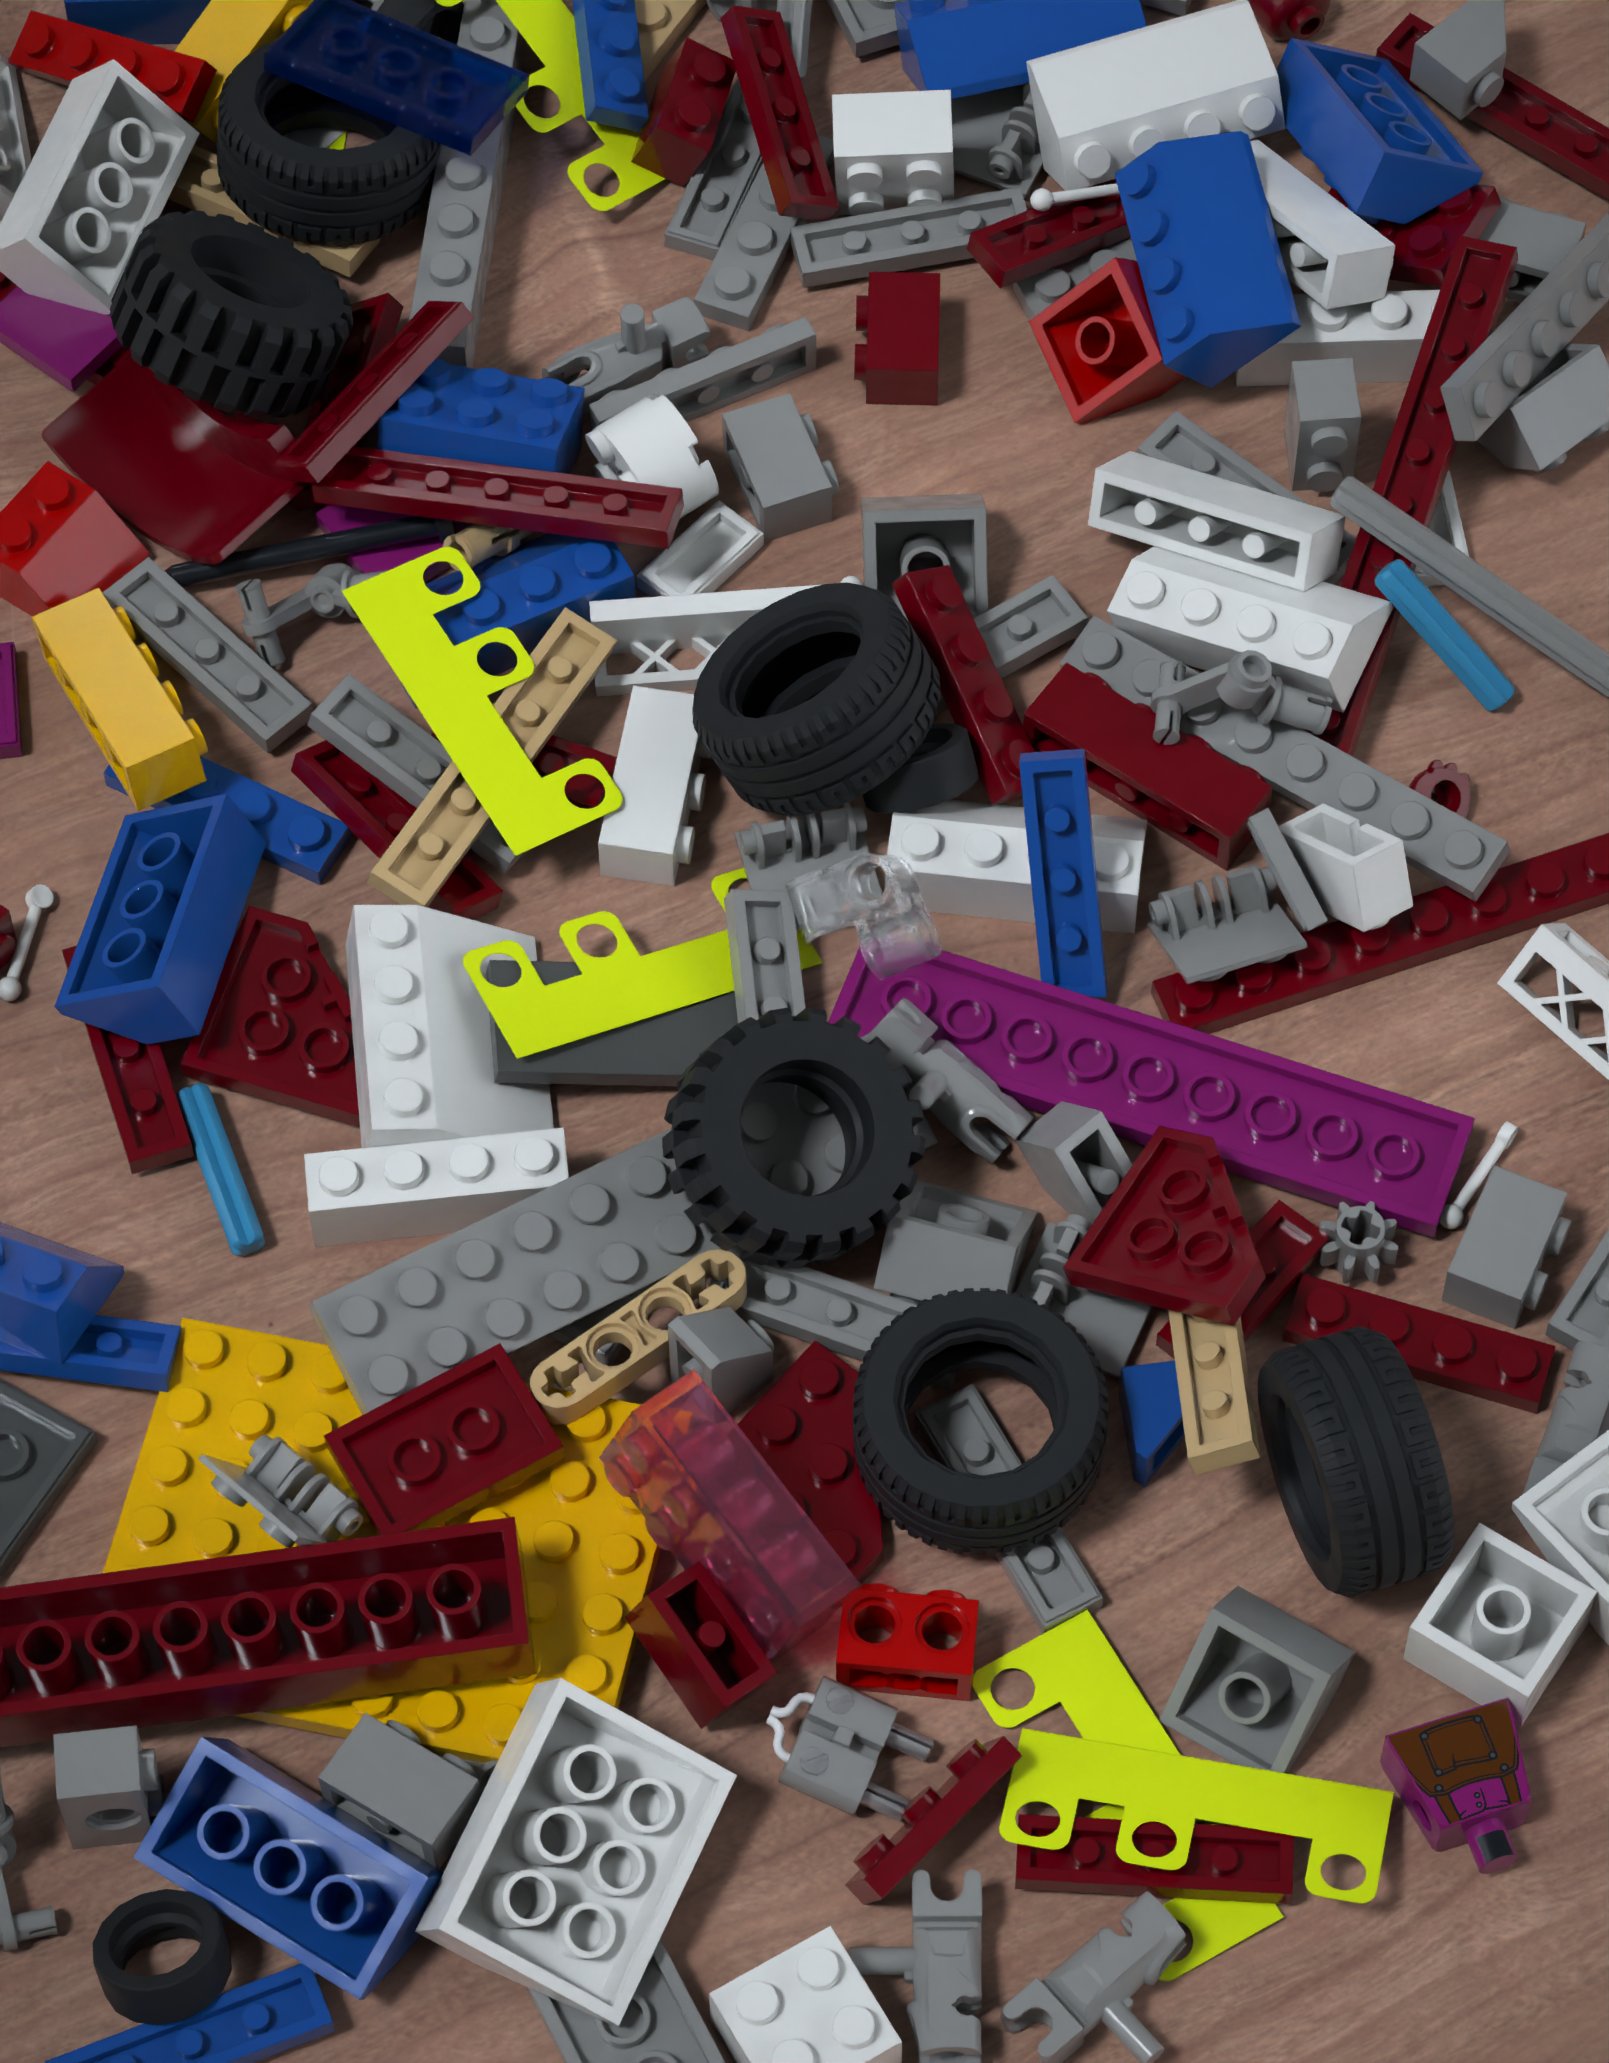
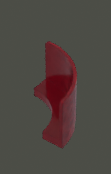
(173, 462)

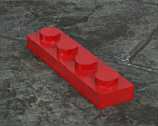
(66, 50)

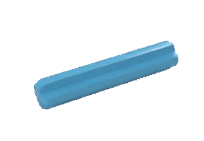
(1444, 635)
(220, 1170)

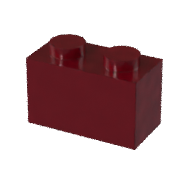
(684, 112)
(901, 338)
(700, 1644)

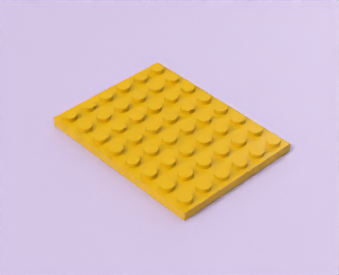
(578, 1536)

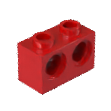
(905, 1661)

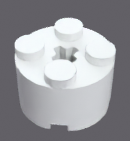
(655, 448)

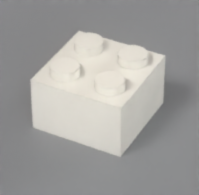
(892, 150)
(1499, 1623)
(804, 2010)

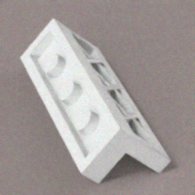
(672, 624)
(1575, 963)

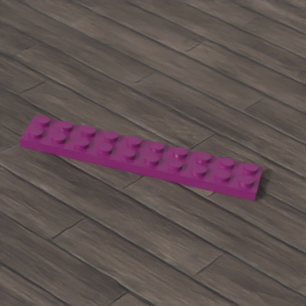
(1264, 1111)

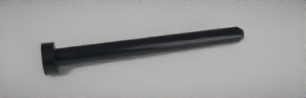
(312, 549)

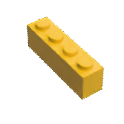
(228, 34)
(121, 699)

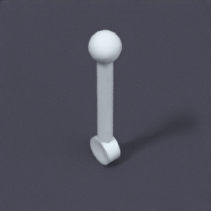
(1043, 199)
(37, 899)
(1452, 1214)

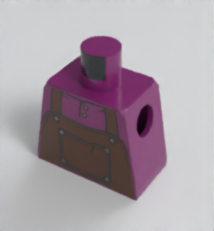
(1463, 1781)

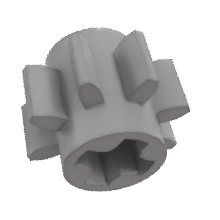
(1364, 1225)

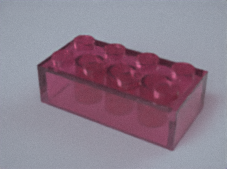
(723, 1505)

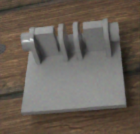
(997, 138)
(788, 849)
(1225, 934)
(1104, 1320)
(287, 1493)

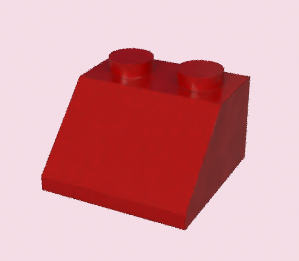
(1104, 344)
(61, 542)

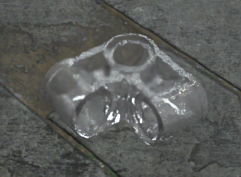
(891, 929)

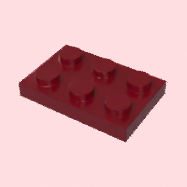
(1429, 240)
(445, 1445)

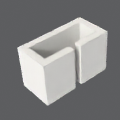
(1351, 868)

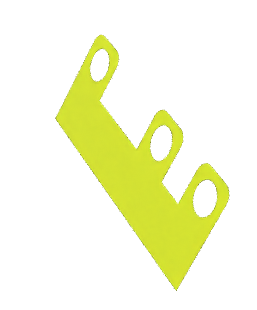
(552, 36)
(454, 701)
(612, 987)
(1086, 1676)
(1186, 1788)

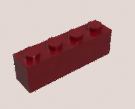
(1174, 787)

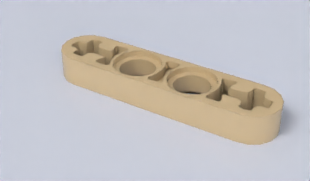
(631, 1328)

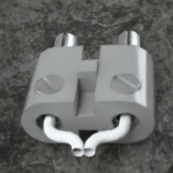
(841, 1747)

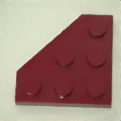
(279, 1022)
(1173, 1234)
(808, 1442)

